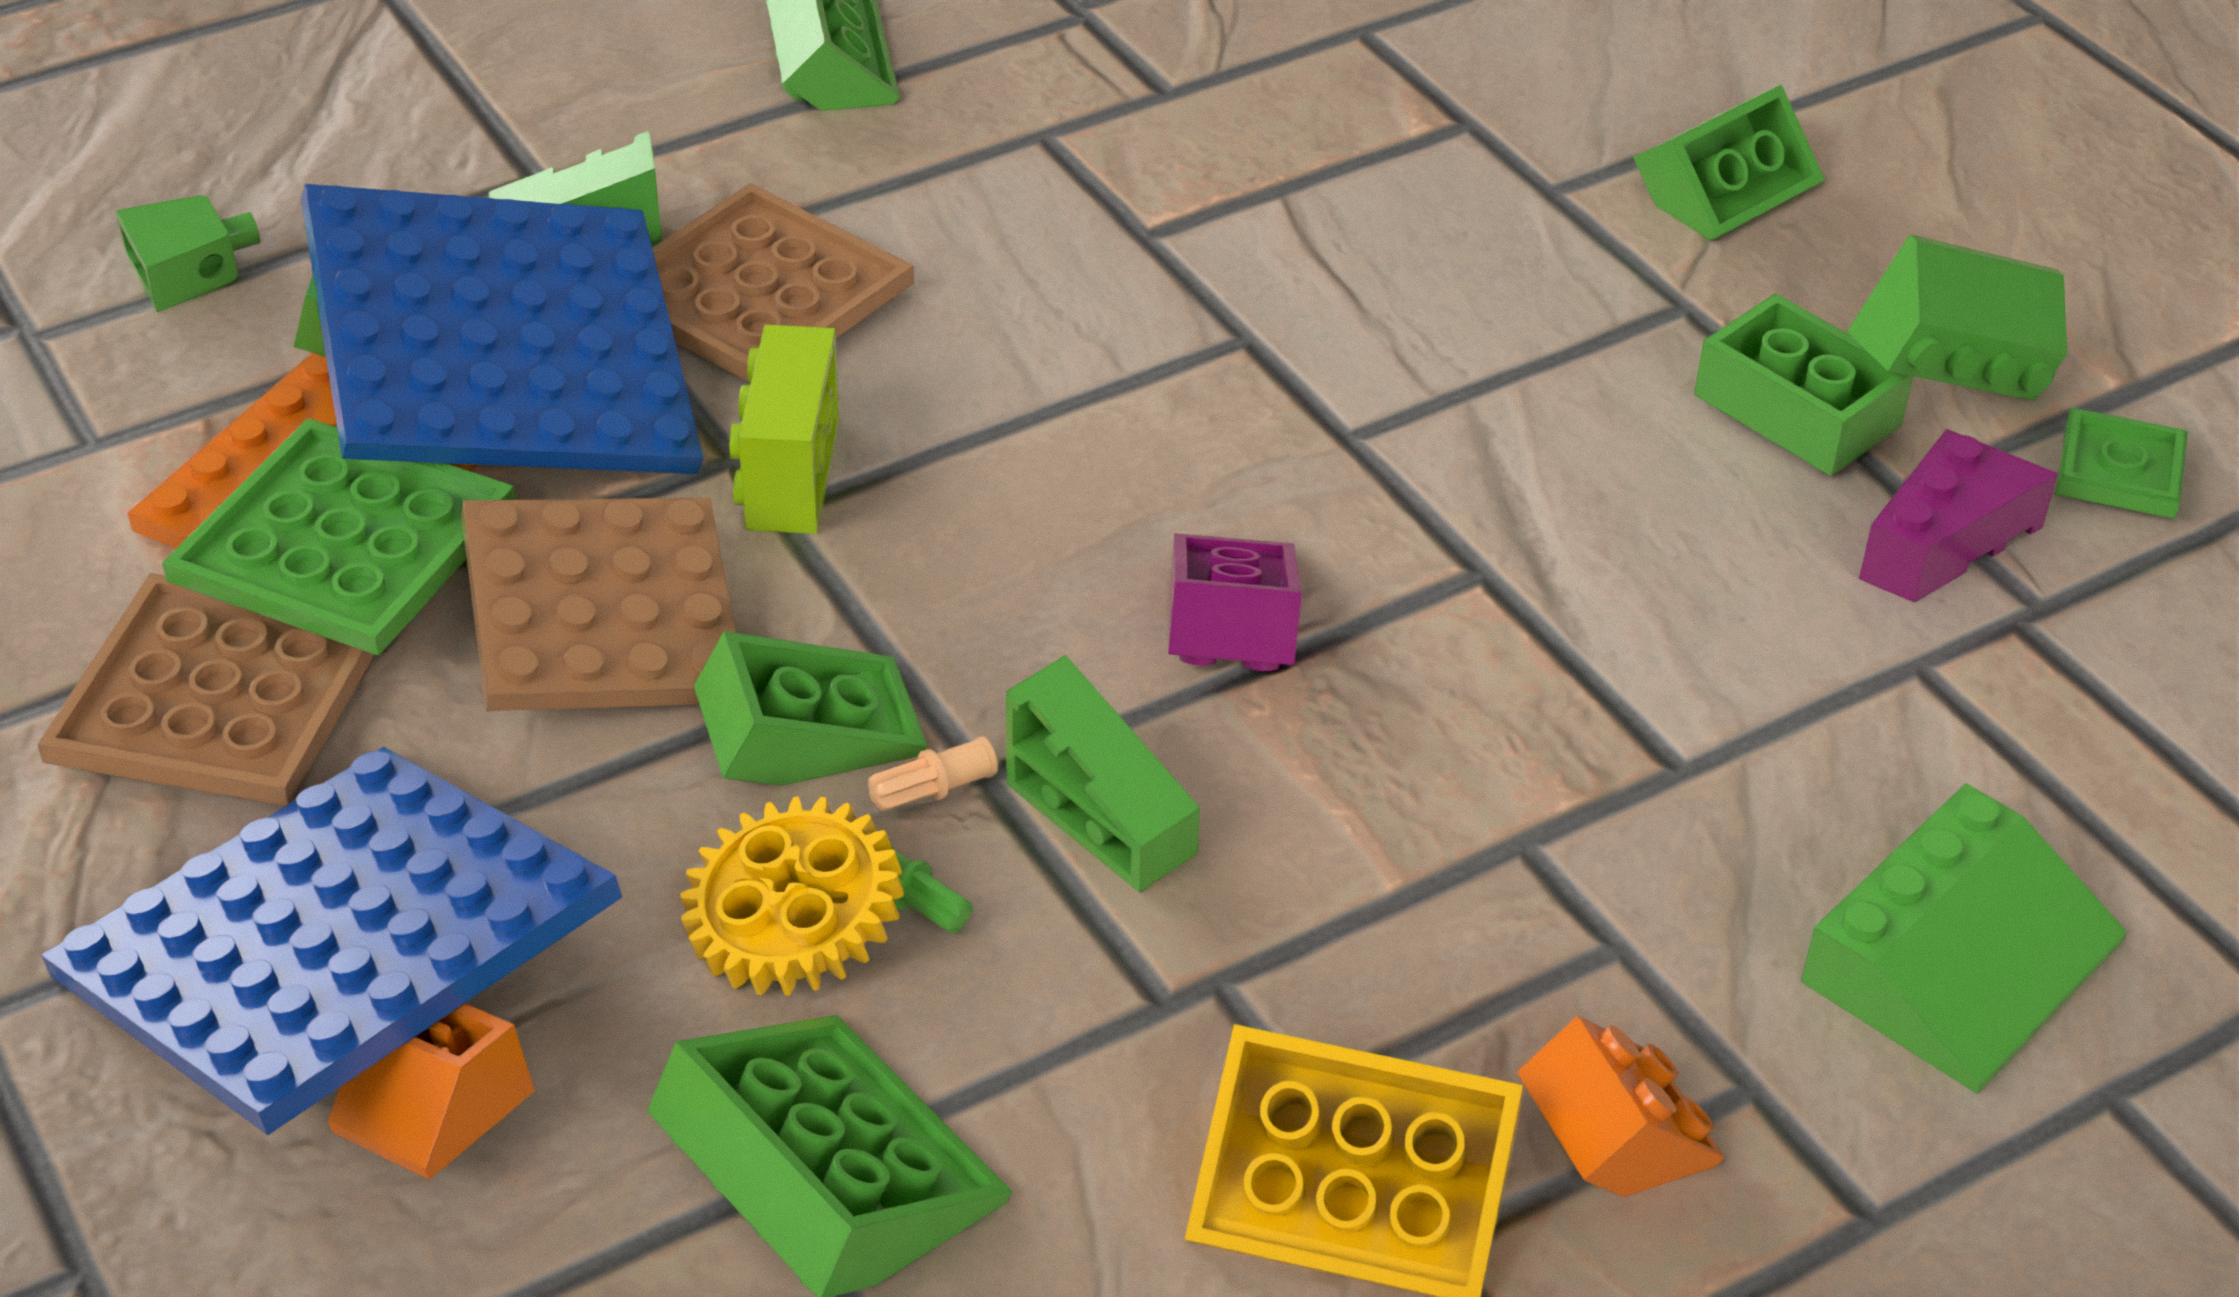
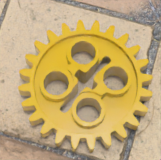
(792, 896)

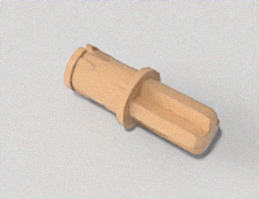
(932, 774)

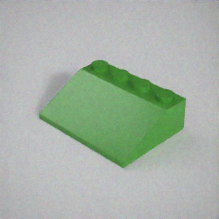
(1963, 939)
(822, 1150)

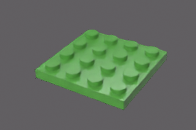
(334, 539)

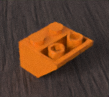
(436, 1092)
(1618, 1109)

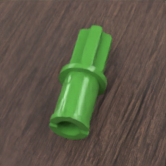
(931, 896)

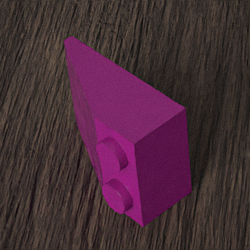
(1234, 601)

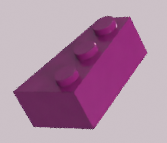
(1952, 511)

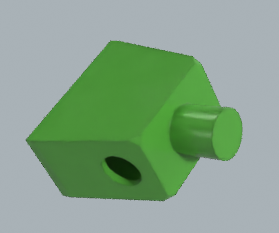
(183, 247)

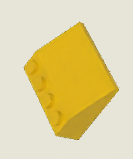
(1355, 1164)

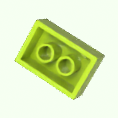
(786, 429)

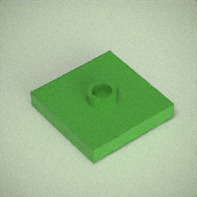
(2122, 463)

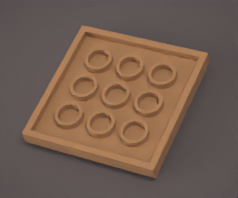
(769, 265)
(594, 600)
(205, 698)

